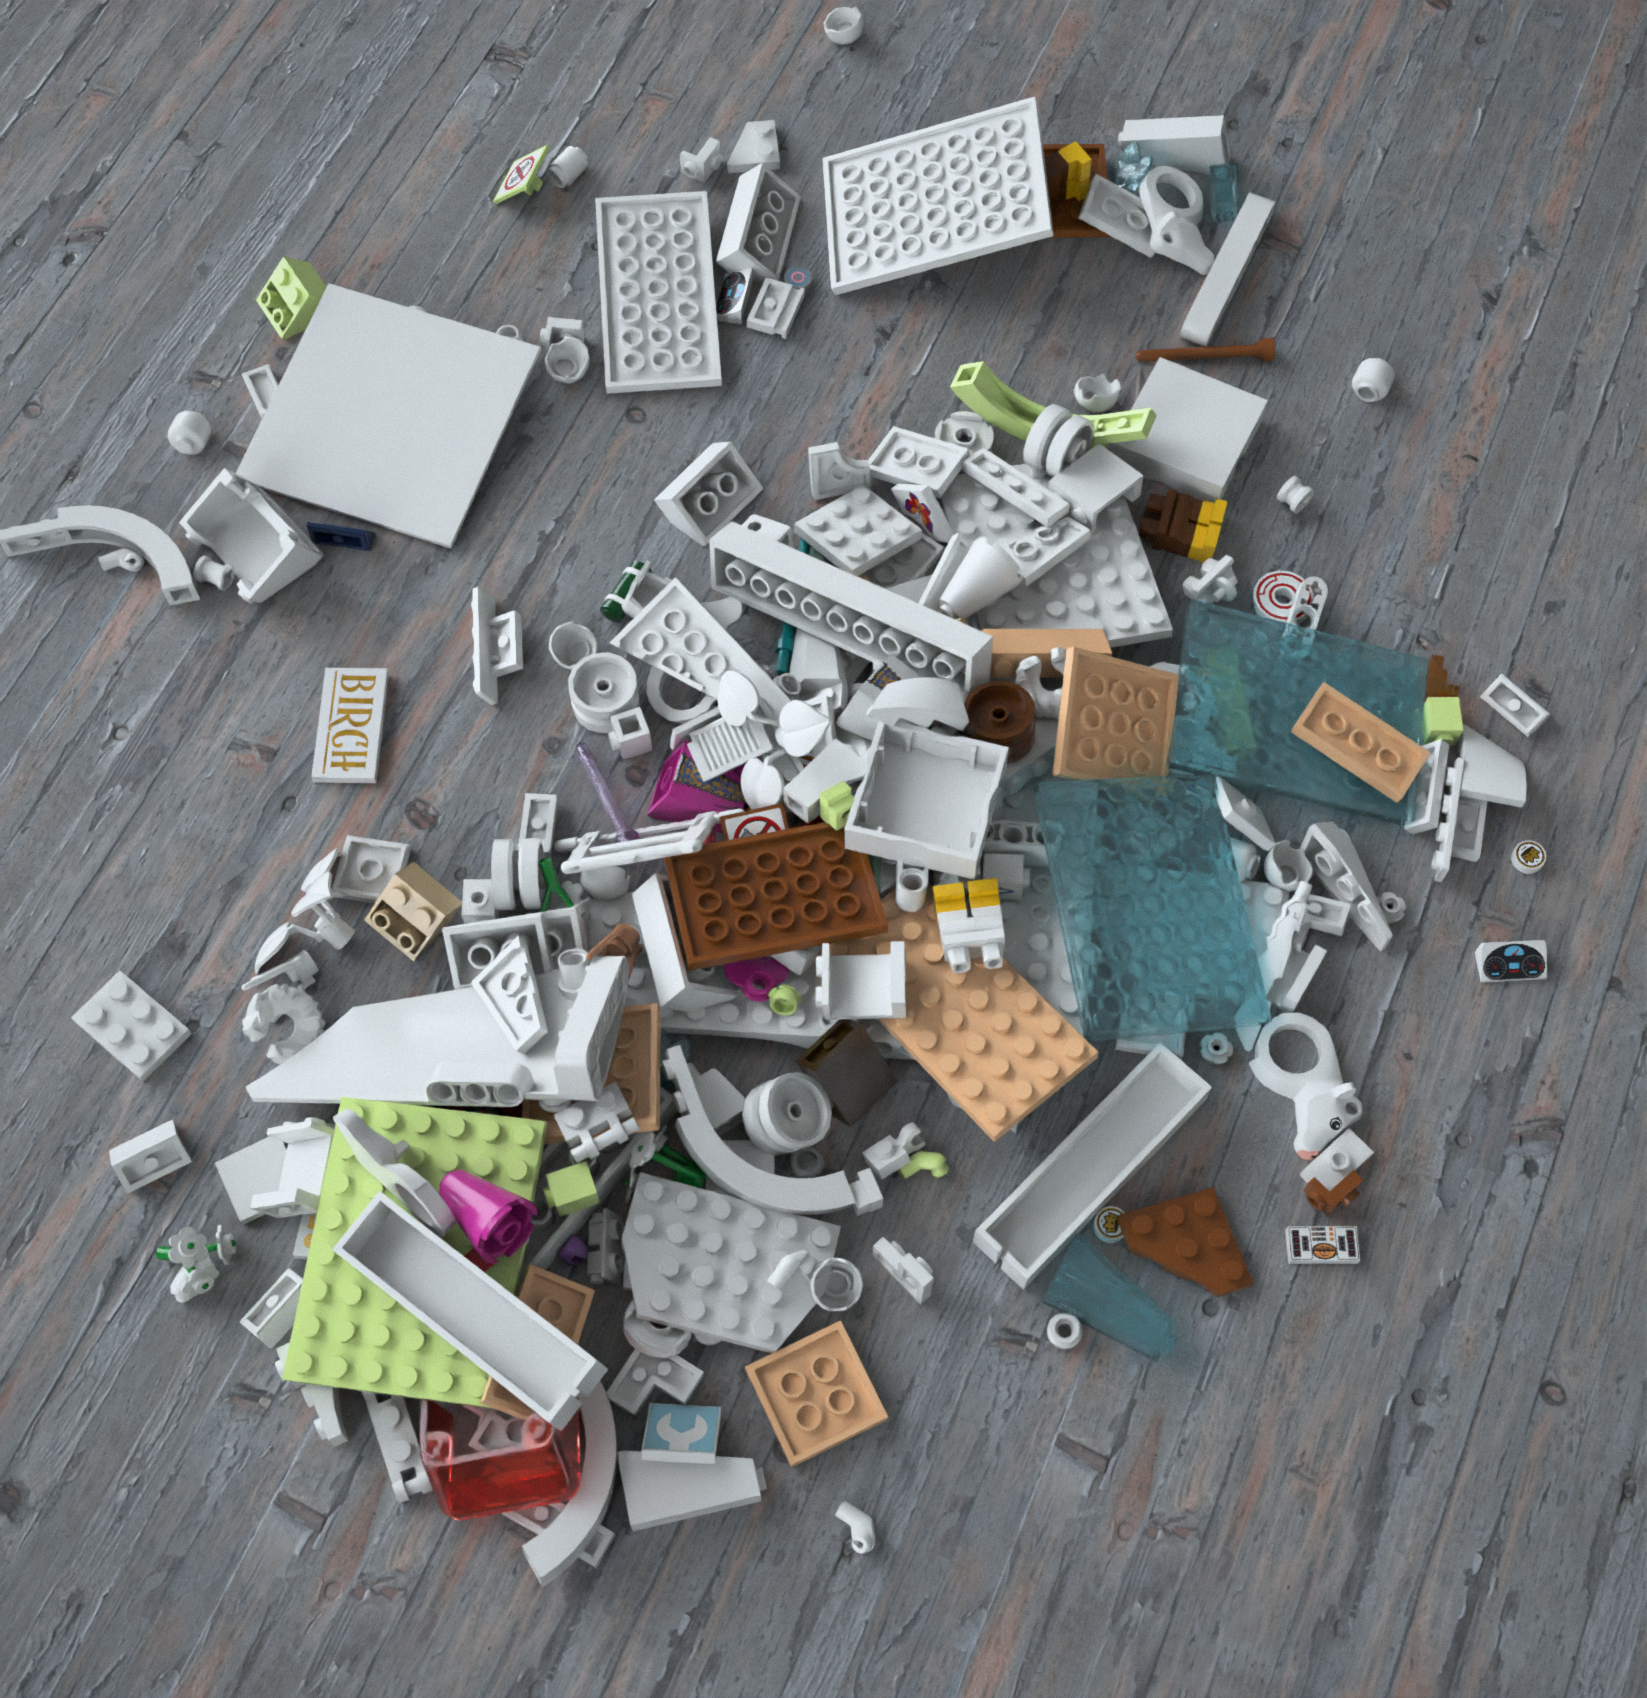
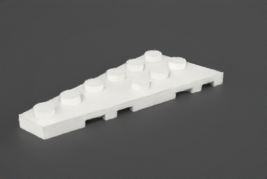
(693, 646)

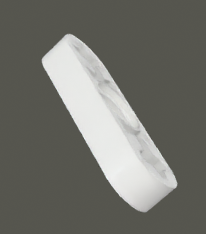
(1302, 597)

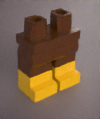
(1067, 174)
(1185, 524)

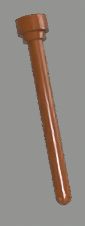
(1261, 350)

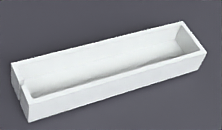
(1091, 1165)
(470, 1310)

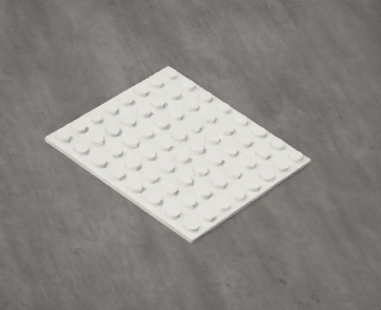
(389, 415)

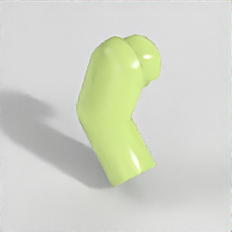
(925, 1160)

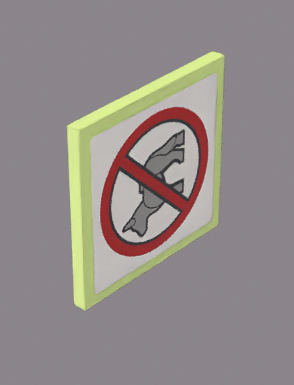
(522, 176)

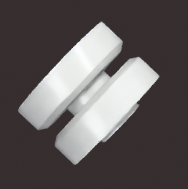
(1057, 440)
(602, 688)
(514, 875)
(787, 1114)

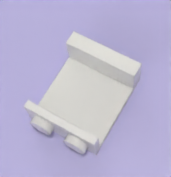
(1095, 483)
(862, 984)
(302, 1170)

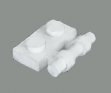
(588, 1118)

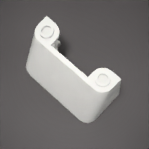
(251, 535)

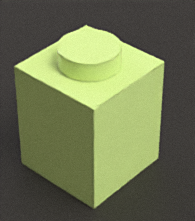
(1442, 720)
(571, 1189)

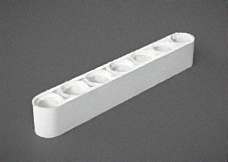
(1227, 270)

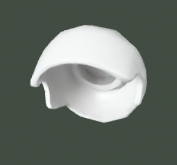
(844, 25)
(567, 360)
(1097, 393)
(572, 643)
(1287, 866)
(605, 883)
(843, 1285)

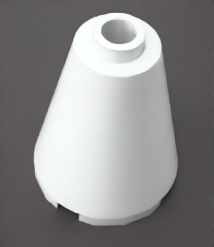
(980, 579)

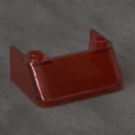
(499, 1479)

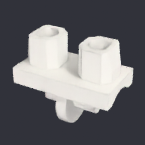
(1216, 584)

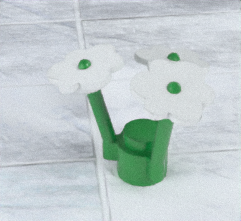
(648, 1147)

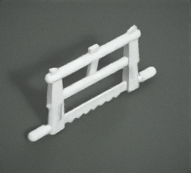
(590, 853)

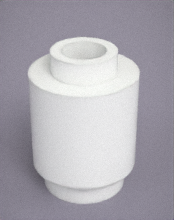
(568, 166)

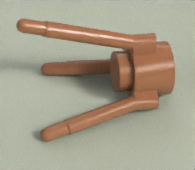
(620, 942)

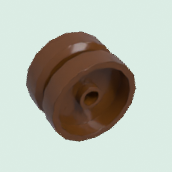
(1002, 716)

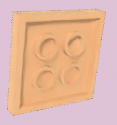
(816, 1393)

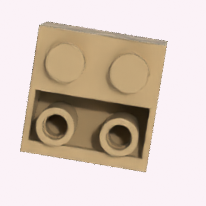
(413, 910)

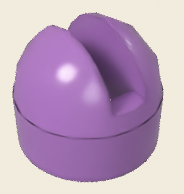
(573, 1251)

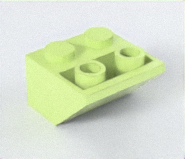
(291, 296)

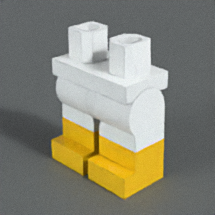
(970, 936)

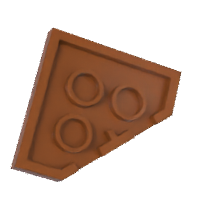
(1189, 1241)

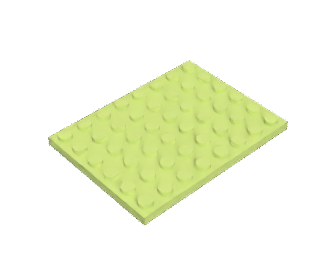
(344, 1323)

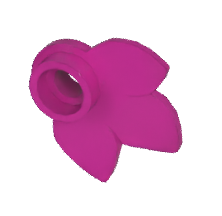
(756, 972)

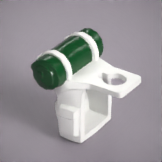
(633, 592)

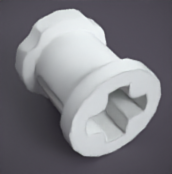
(214, 573)

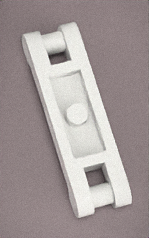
(398, 1444)

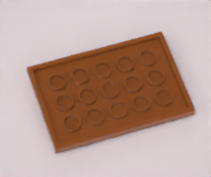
(772, 895)

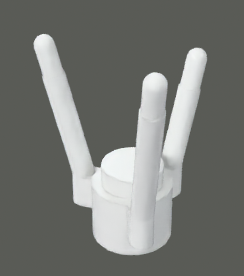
(297, 968)

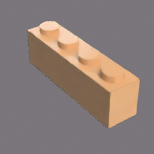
(1015, 645)

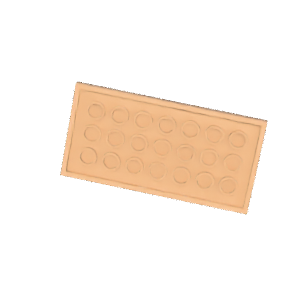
(975, 1030)

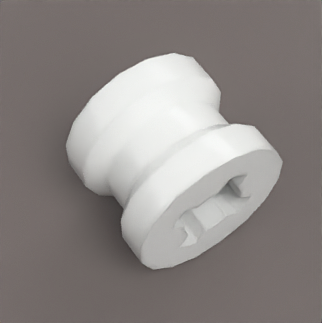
(1295, 494)

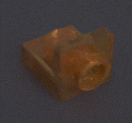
(1436, 679)

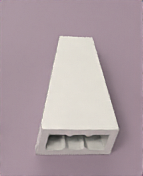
(1180, 142)
(678, 1491)

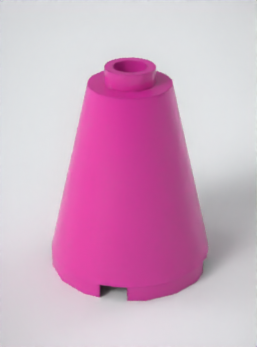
(488, 1214)

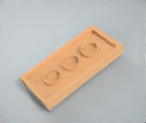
(1360, 742)
(559, 1303)

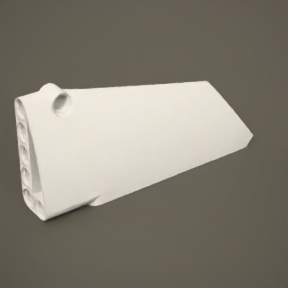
(454, 1051)

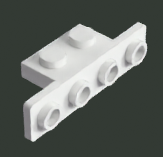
(495, 645)
(1462, 824)

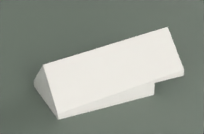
(547, 935)

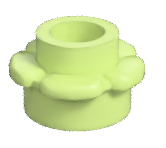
(784, 999)

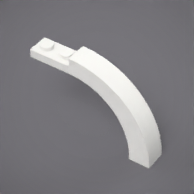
(110, 527)
(735, 1175)
(577, 1524)

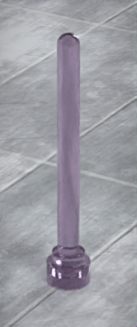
(608, 802)

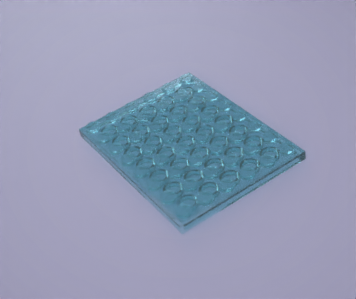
(1249, 684)
(1150, 906)

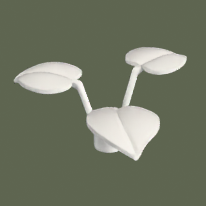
(798, 733)
(329, 925)

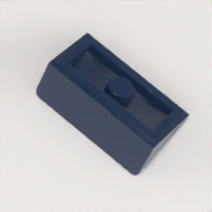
(340, 536)

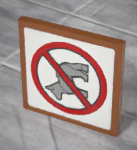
(754, 822)

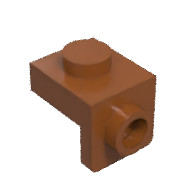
(1342, 1193)

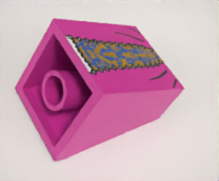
(683, 794)

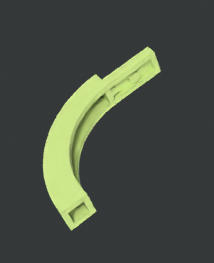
(1016, 414)

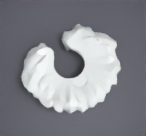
(1028, 674)
(287, 1001)

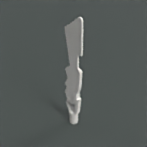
(1279, 946)

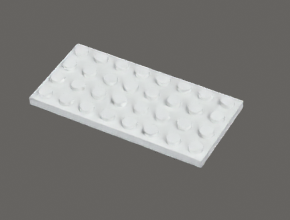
(657, 292)

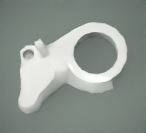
(1174, 228)
(727, 613)
(380, 1159)

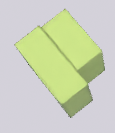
(836, 805)

